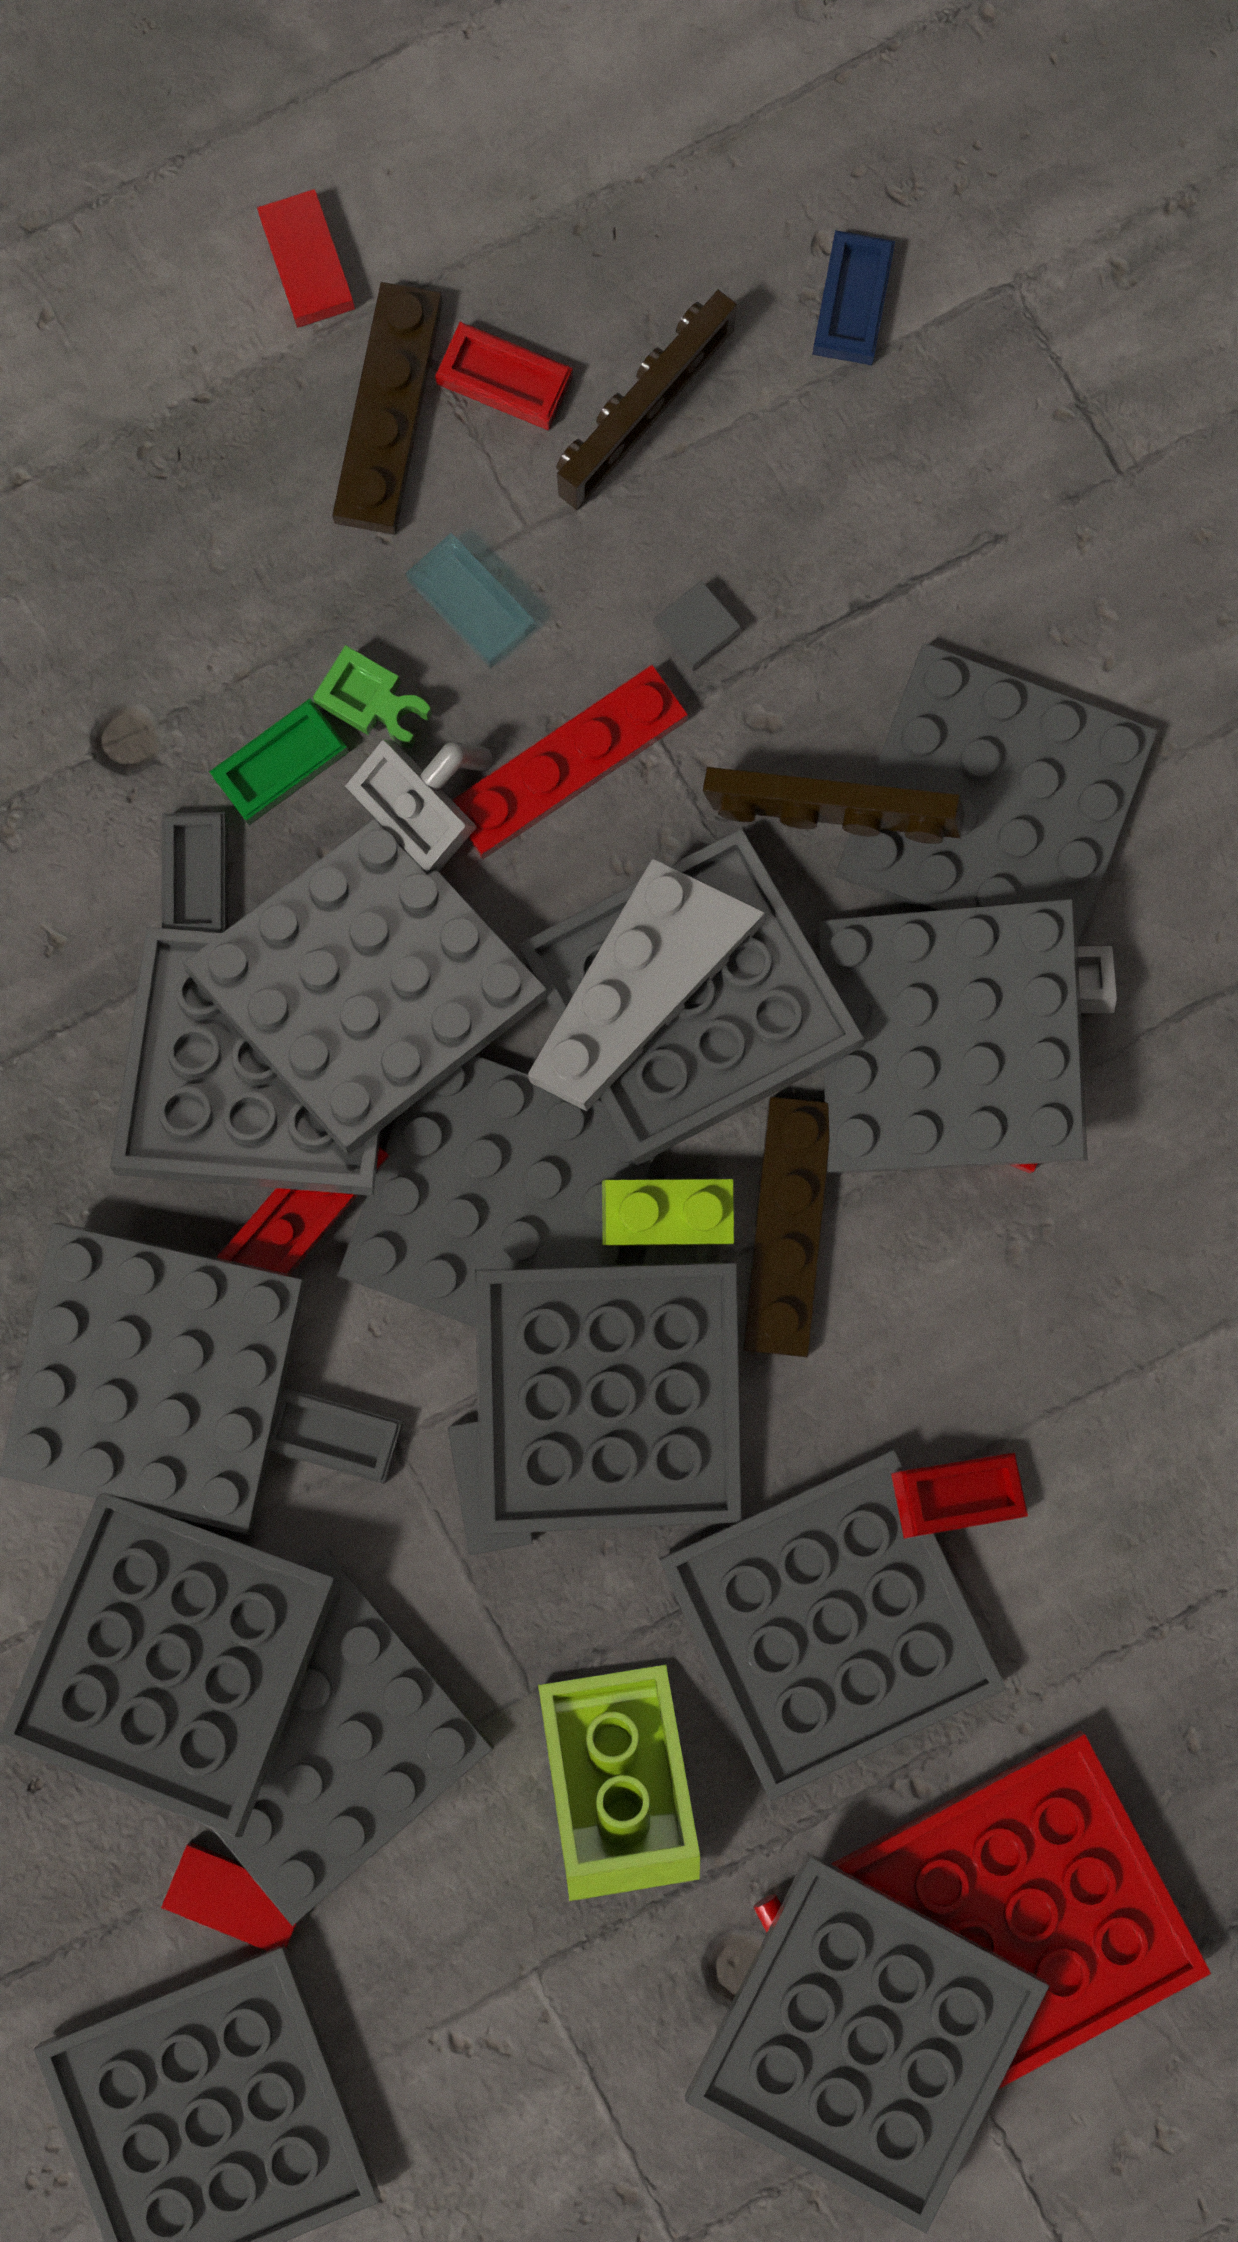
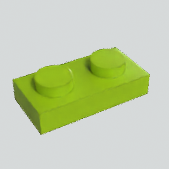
(667, 1212)

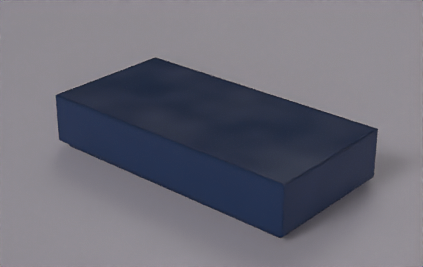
(853, 297)

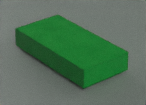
(279, 761)

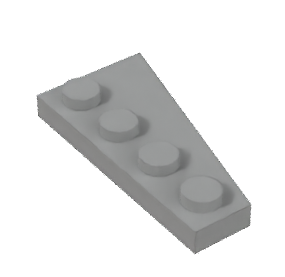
(645, 971)

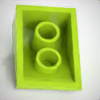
(619, 1783)

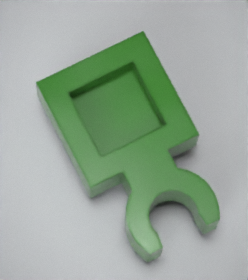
(364, 693)

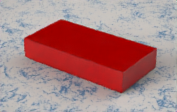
(306, 258)
(504, 376)
(959, 1495)
(225, 1898)

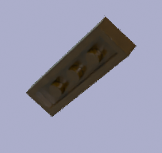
(658, 384)
(387, 408)
(855, 806)
(787, 1228)

